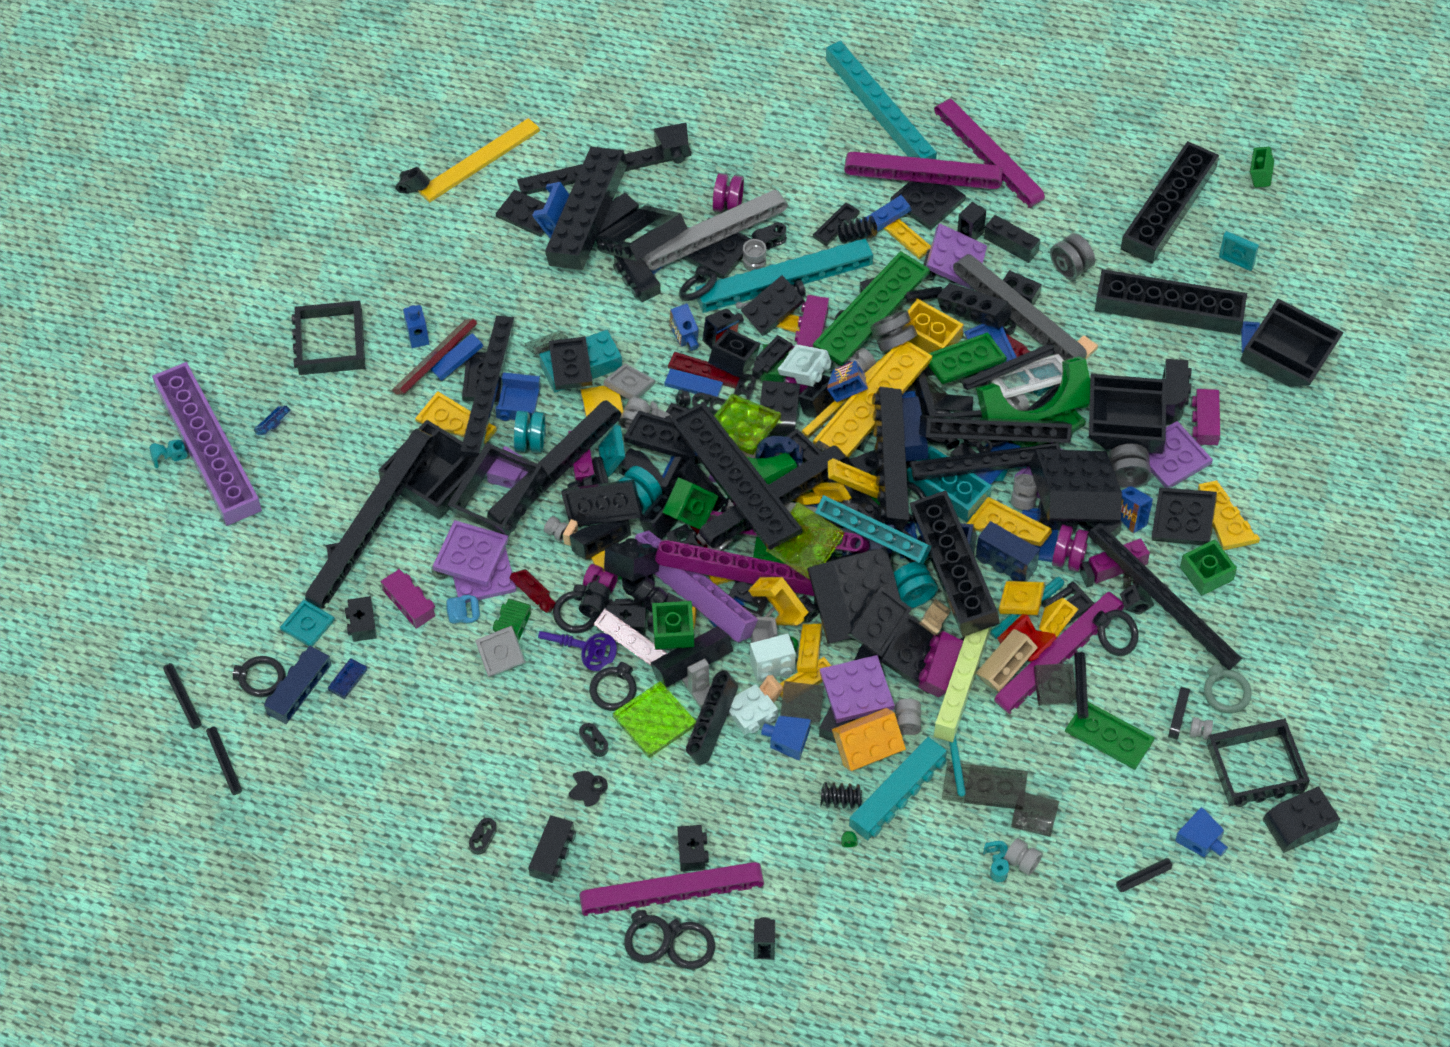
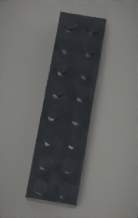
(1169, 202)
(586, 208)
(1171, 301)
(954, 563)

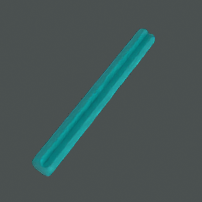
(1049, 590)

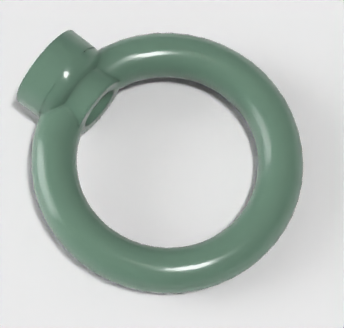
(1216, 674)

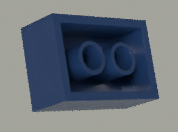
(1007, 552)

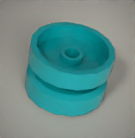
(528, 432)
(646, 485)
(915, 584)

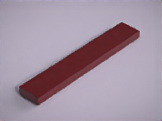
(433, 357)

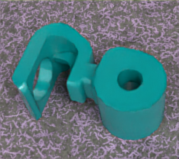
(175, 450)
(1000, 866)

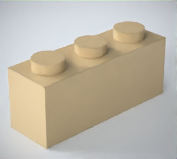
(1006, 660)

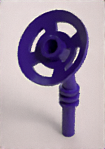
(590, 645)

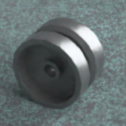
(1072, 256)
(893, 330)
(1130, 465)

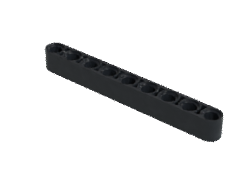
(562, 456)
(786, 489)

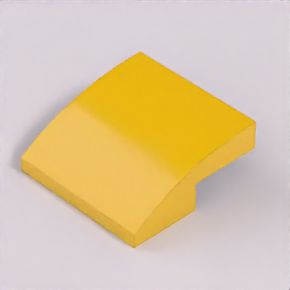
(595, 395)

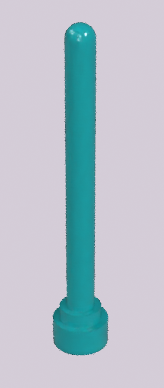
(957, 767)

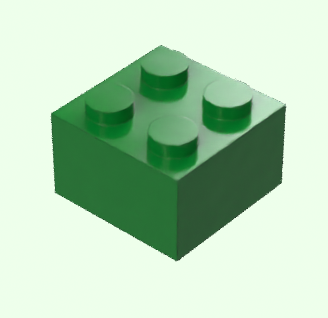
(690, 503)
(1208, 567)
(673, 625)

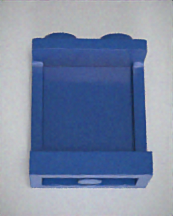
(550, 214)
(517, 394)

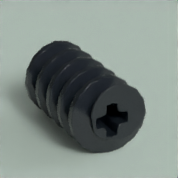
(857, 229)
(841, 795)

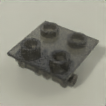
(1037, 815)

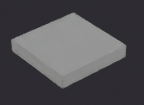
(629, 382)
(500, 651)

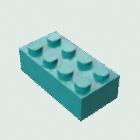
(602, 354)
(965, 491)

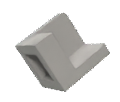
(764, 629)

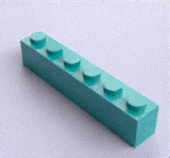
(873, 529)
(898, 788)

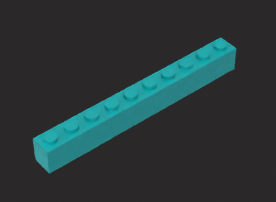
(878, 102)
(805, 268)

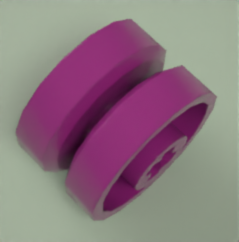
(727, 192)
(1070, 548)

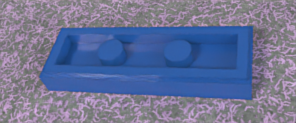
(457, 356)
(692, 383)

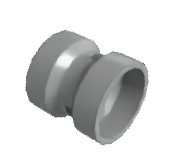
(555, 528)
(1196, 727)

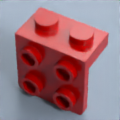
(1039, 638)

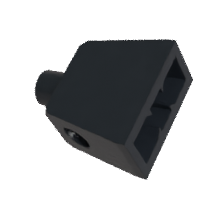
(672, 141)

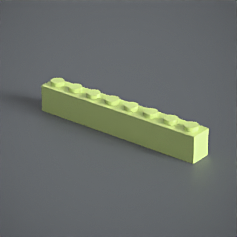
(960, 685)

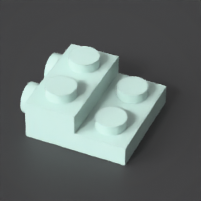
(805, 364)
(752, 709)

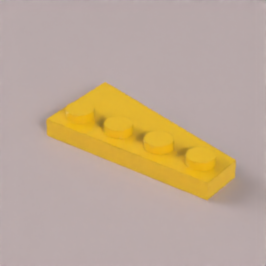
(449, 416)
(1011, 520)
(1228, 523)

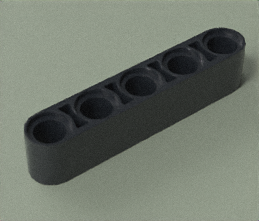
(712, 717)

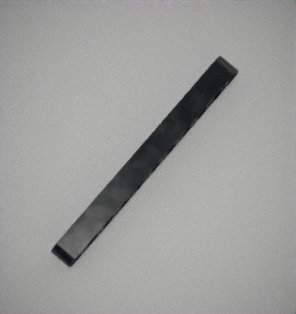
(369, 518)

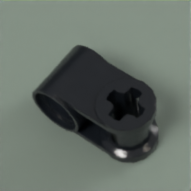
(412, 181)
(770, 235)

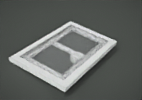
(1031, 377)

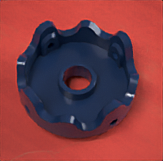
(775, 445)

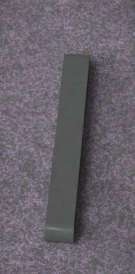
(1022, 311)

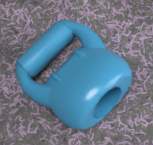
(457, 609)

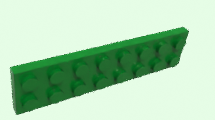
(871, 305)

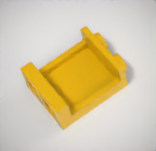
(782, 598)

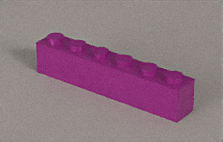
(811, 325)

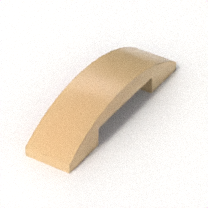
(934, 616)

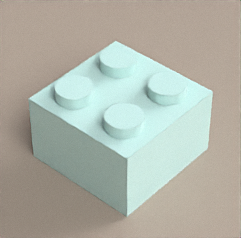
(772, 657)

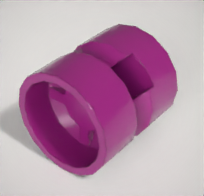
(597, 574)

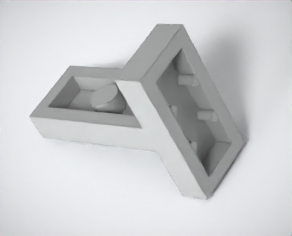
(698, 681)

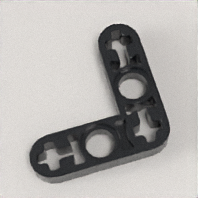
(739, 390)

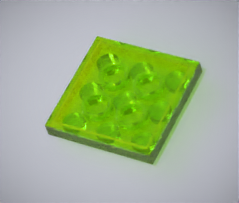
(746, 422)
(811, 546)
(654, 719)

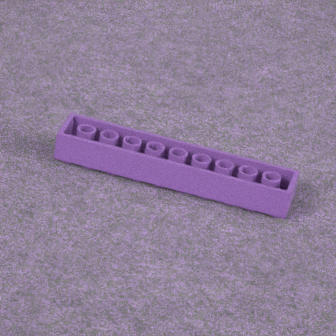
(207, 444)

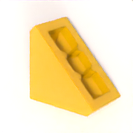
(1057, 616)

